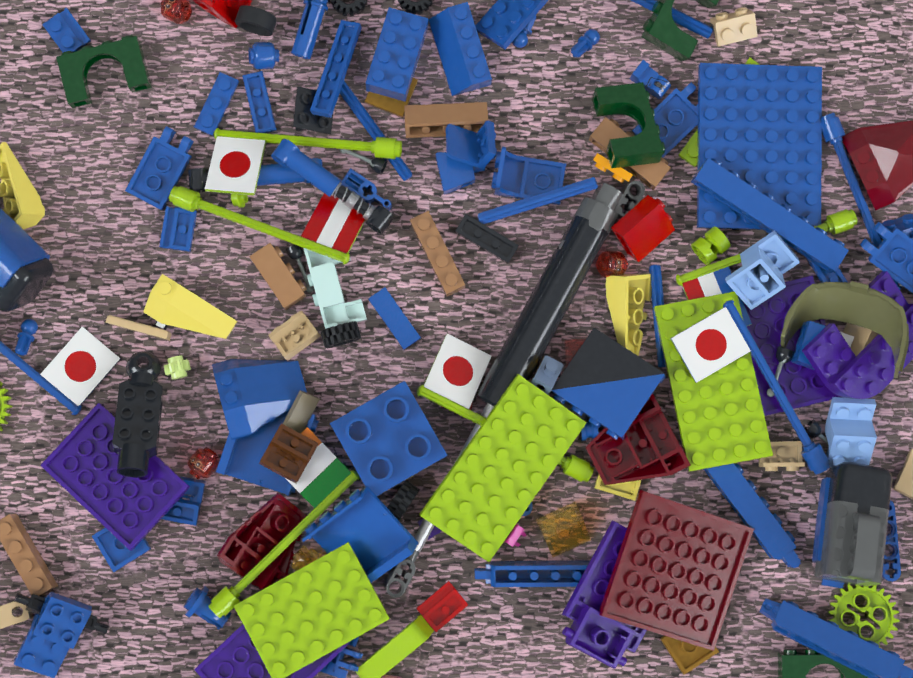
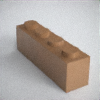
(433, 118)
(648, 173)
(437, 253)
(25, 556)

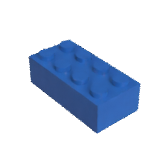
(397, 54)

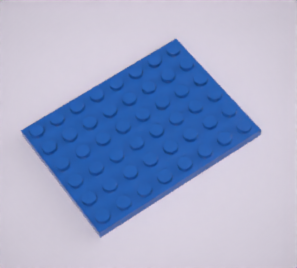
(764, 129)

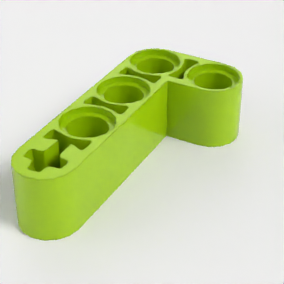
(396, 649)

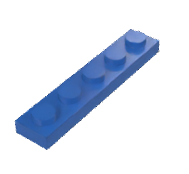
(336, 68)

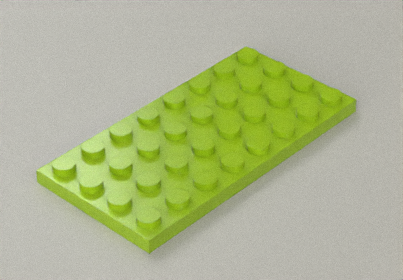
(722, 413)
(502, 468)

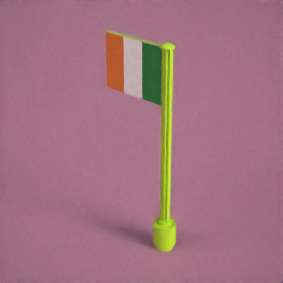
(320, 485)

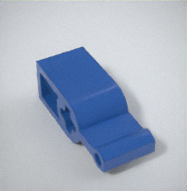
(358, 184)

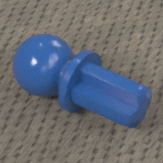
(522, 39)
(585, 43)
(25, 337)

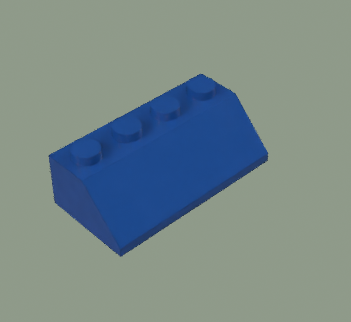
(460, 49)

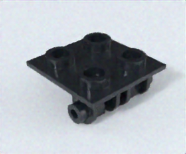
(304, 118)

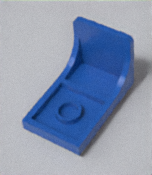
(525, 176)

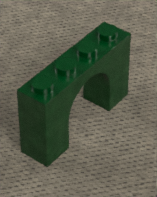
(665, 34)
(75, 67)
(633, 102)
(799, 664)

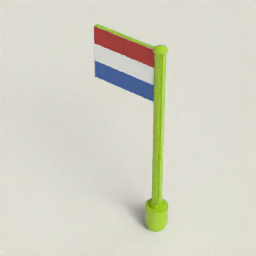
(711, 278)

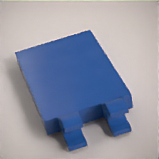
(675, 117)
(160, 169)
(893, 254)

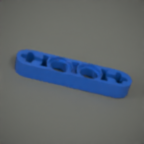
(892, 539)

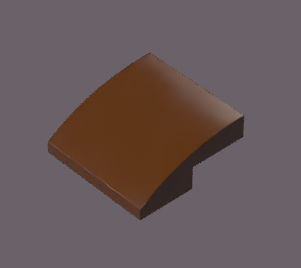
(288, 453)

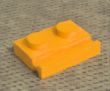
(619, 173)

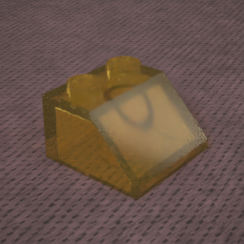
(563, 529)

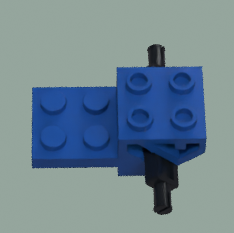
(53, 631)

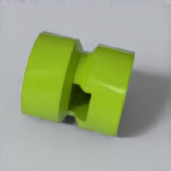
(713, 244)

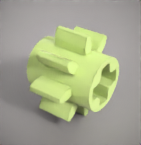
(177, 367)

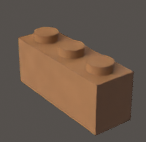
(279, 275)

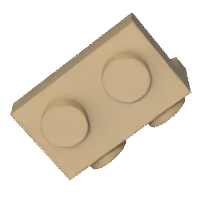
(734, 26)
(294, 335)
(785, 454)

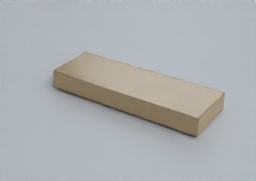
(138, 327)

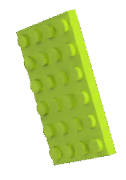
(311, 612)

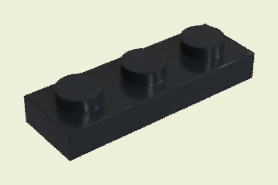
(486, 238)

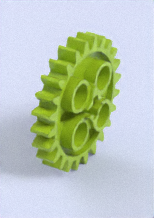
(874, 600)

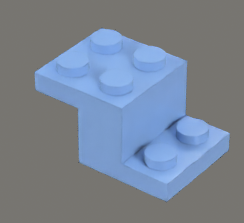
(762, 270)
(850, 430)

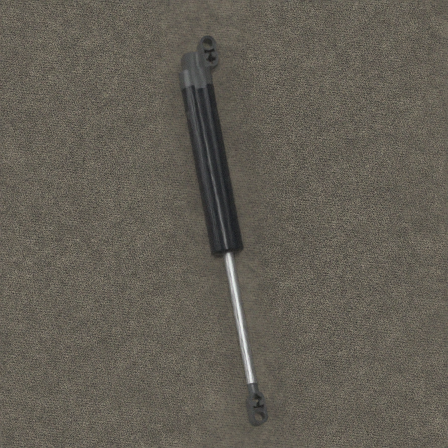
(541, 317)

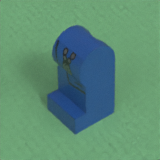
(651, 79)

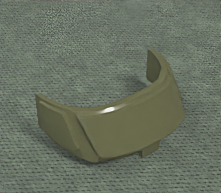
(855, 305)

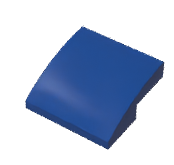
(188, 510)

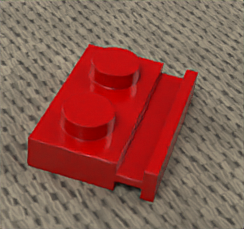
(442, 606)

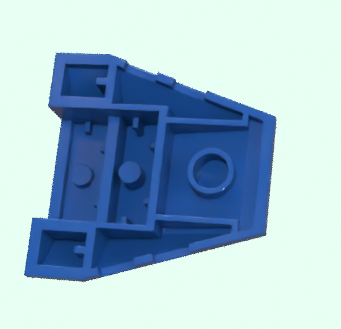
(256, 392)

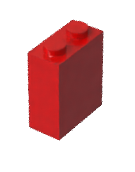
(643, 228)

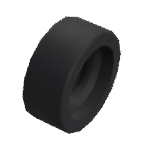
(255, 20)

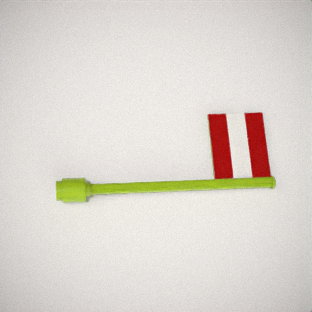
(328, 232)

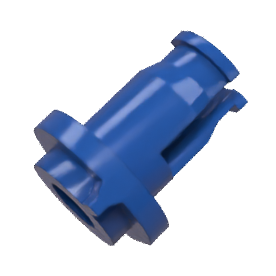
(198, 604)

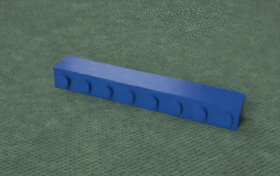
(769, 215)

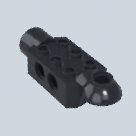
(138, 416)

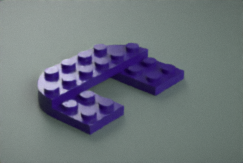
(872, 368)

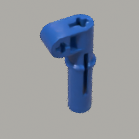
(309, 28)

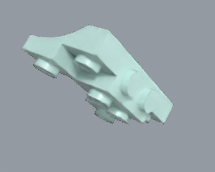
(329, 292)

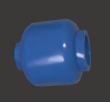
(263, 55)

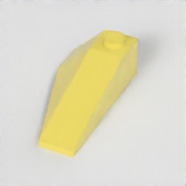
(18, 193)
(626, 302)
(180, 308)

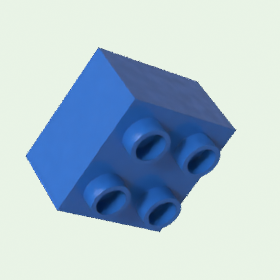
(388, 439)

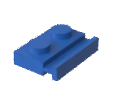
(66, 32)
(178, 229)

